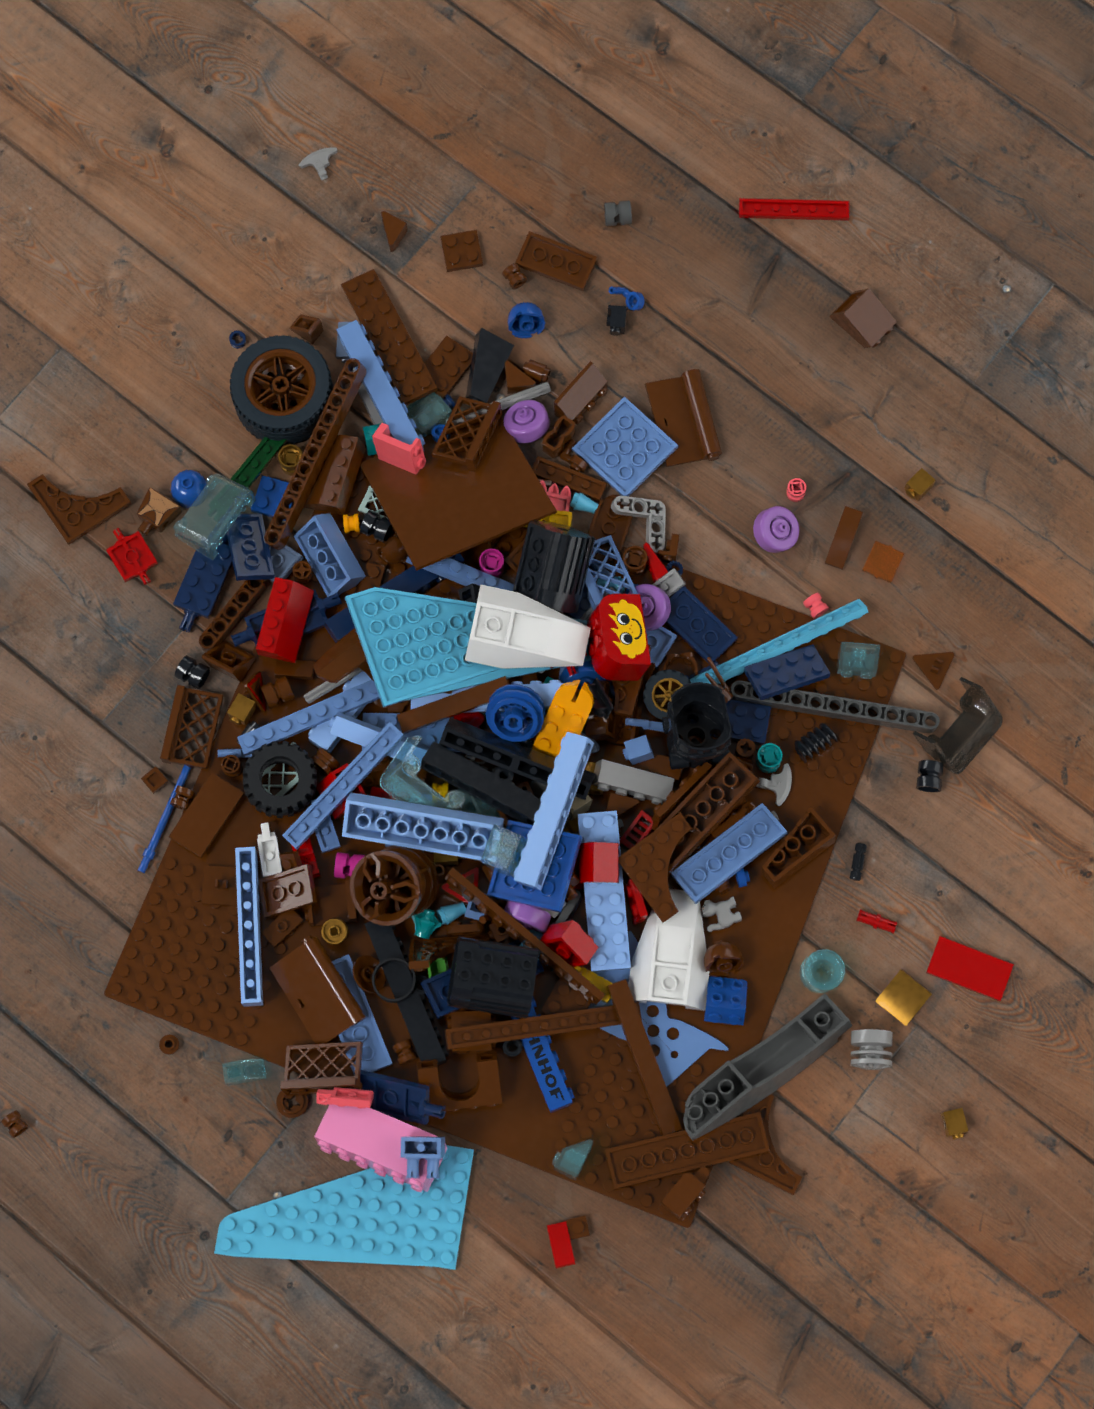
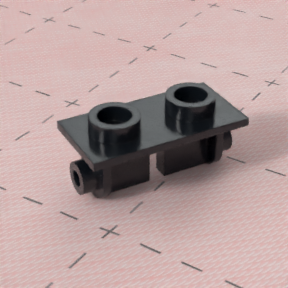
(602, 705)

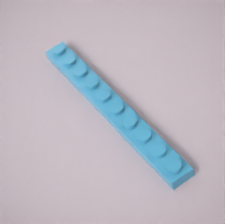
(787, 641)

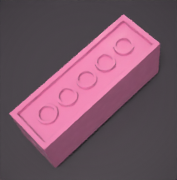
(372, 1142)

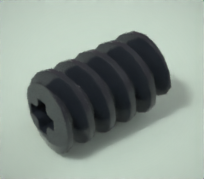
(814, 741)

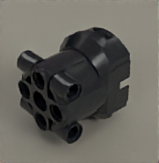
(708, 708)

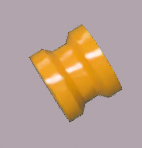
(351, 523)
(441, 789)

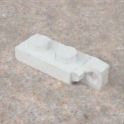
(269, 851)

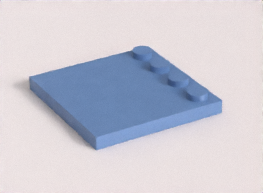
(625, 447)

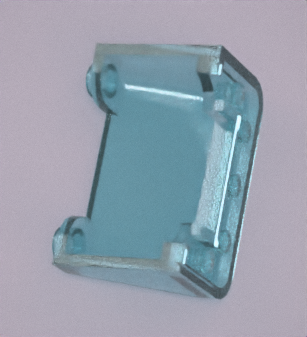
(213, 514)

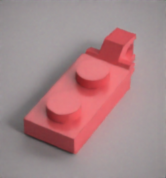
(345, 1097)

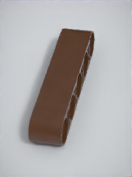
(231, 622)

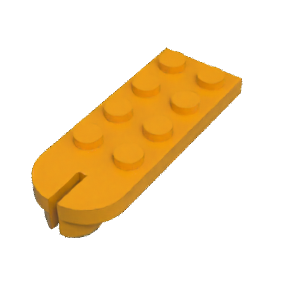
(563, 717)

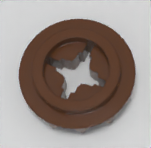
(295, 1111)

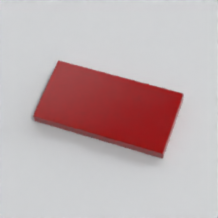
(969, 968)

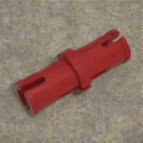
(876, 921)

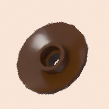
(363, 971)

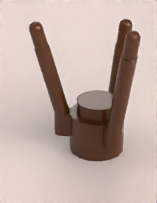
(725, 689)

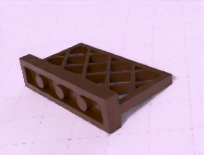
(482, 436)
(175, 727)
(311, 1085)

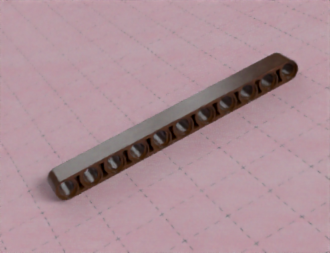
(317, 462)

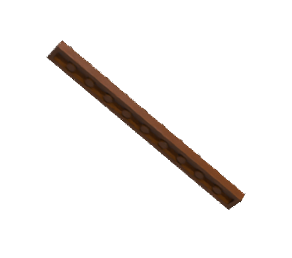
(518, 931)
(532, 1027)

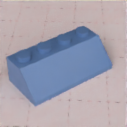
(329, 554)

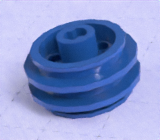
(512, 722)

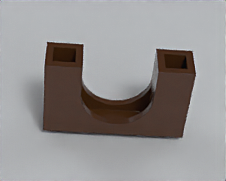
(485, 1092)

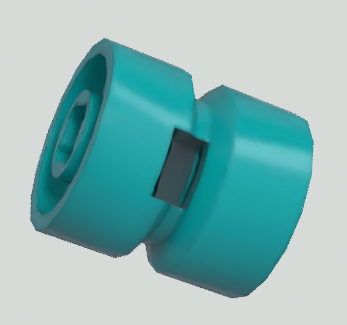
(769, 758)

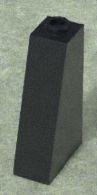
(487, 364)

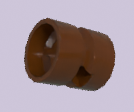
(635, 560)
(277, 692)

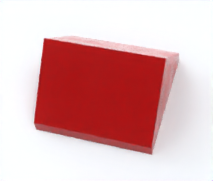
(599, 862)

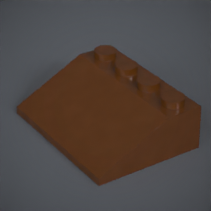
(337, 476)

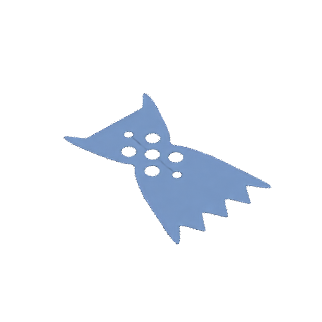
(691, 1041)

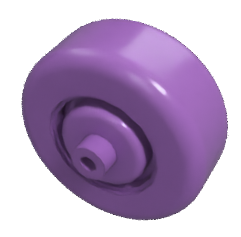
(527, 421)
(776, 529)
(655, 605)
(529, 916)

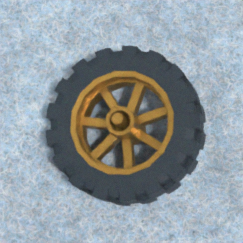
(651, 685)

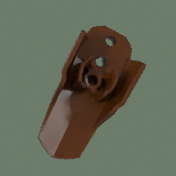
(342, 659)

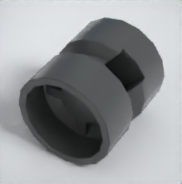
(617, 213)

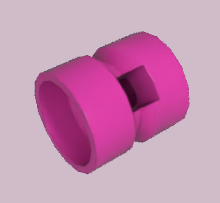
(492, 562)
(343, 862)

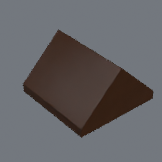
(229, 660)

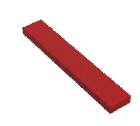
(793, 209)

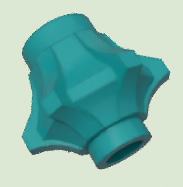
(425, 923)

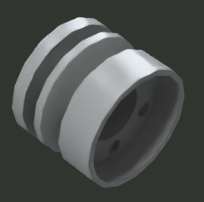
(871, 1049)

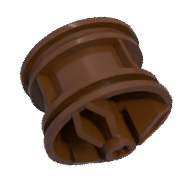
(375, 898)

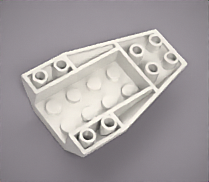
(523, 633)
(671, 958)

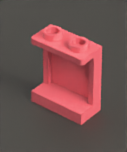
(397, 452)

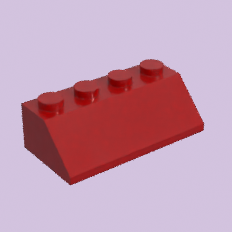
(284, 620)

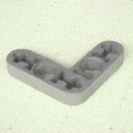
(651, 517)

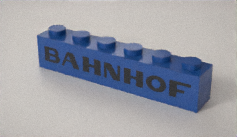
(546, 1070)

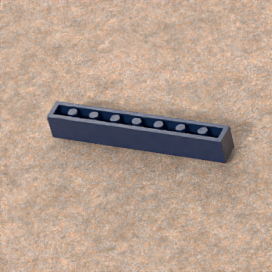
(408, 581)

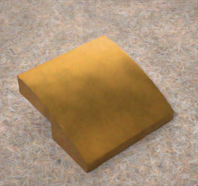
(903, 997)

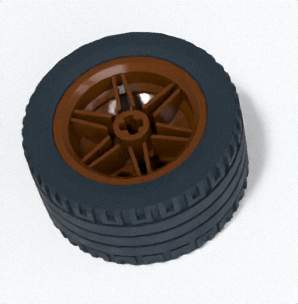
(276, 357)

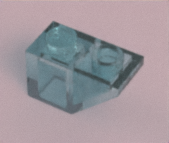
(243, 1071)

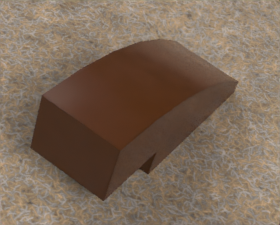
(843, 537)

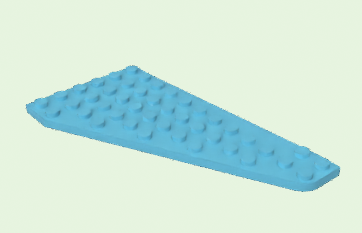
(420, 644)
(358, 1220)

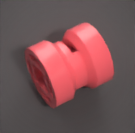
(796, 490)
(815, 605)

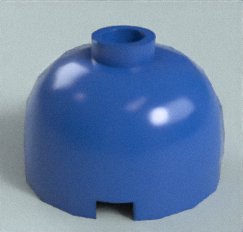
(525, 320)
(187, 487)

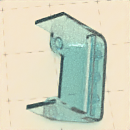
(404, 785)

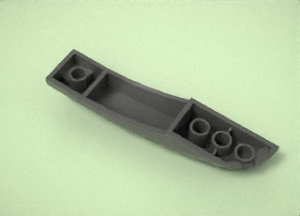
(764, 1067)

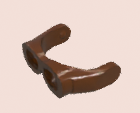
(688, 655)

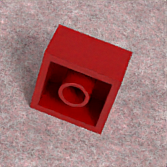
(570, 942)

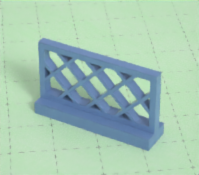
(591, 588)

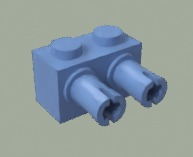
(418, 1147)

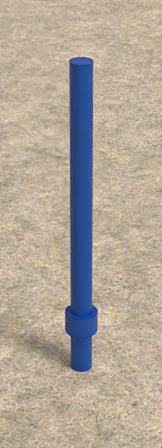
(149, 853)

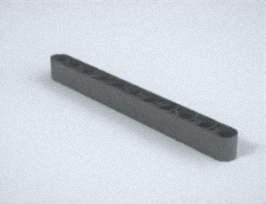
(843, 712)

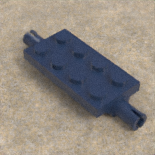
(203, 584)
(314, 620)
(400, 1098)

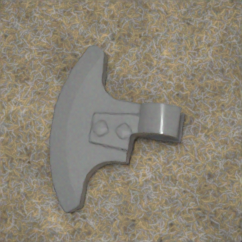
(319, 161)
(779, 784)

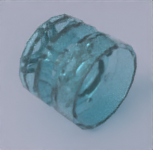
(832, 966)

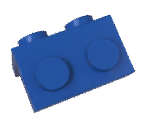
(726, 1001)

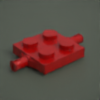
(131, 556)

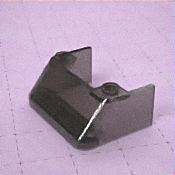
(968, 732)

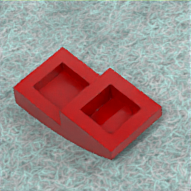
(308, 857)
(561, 1244)

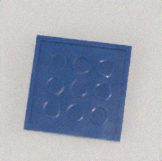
(557, 879)

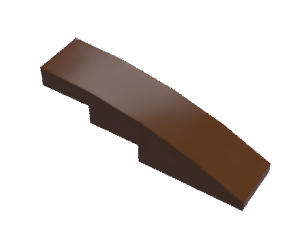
(658, 764)

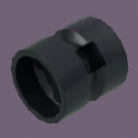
(376, 526)
(193, 672)
(929, 776)

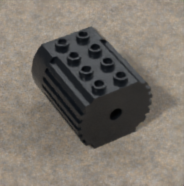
(554, 565)
(492, 977)

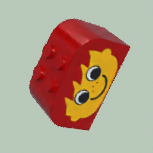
(619, 638)

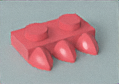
(560, 501)

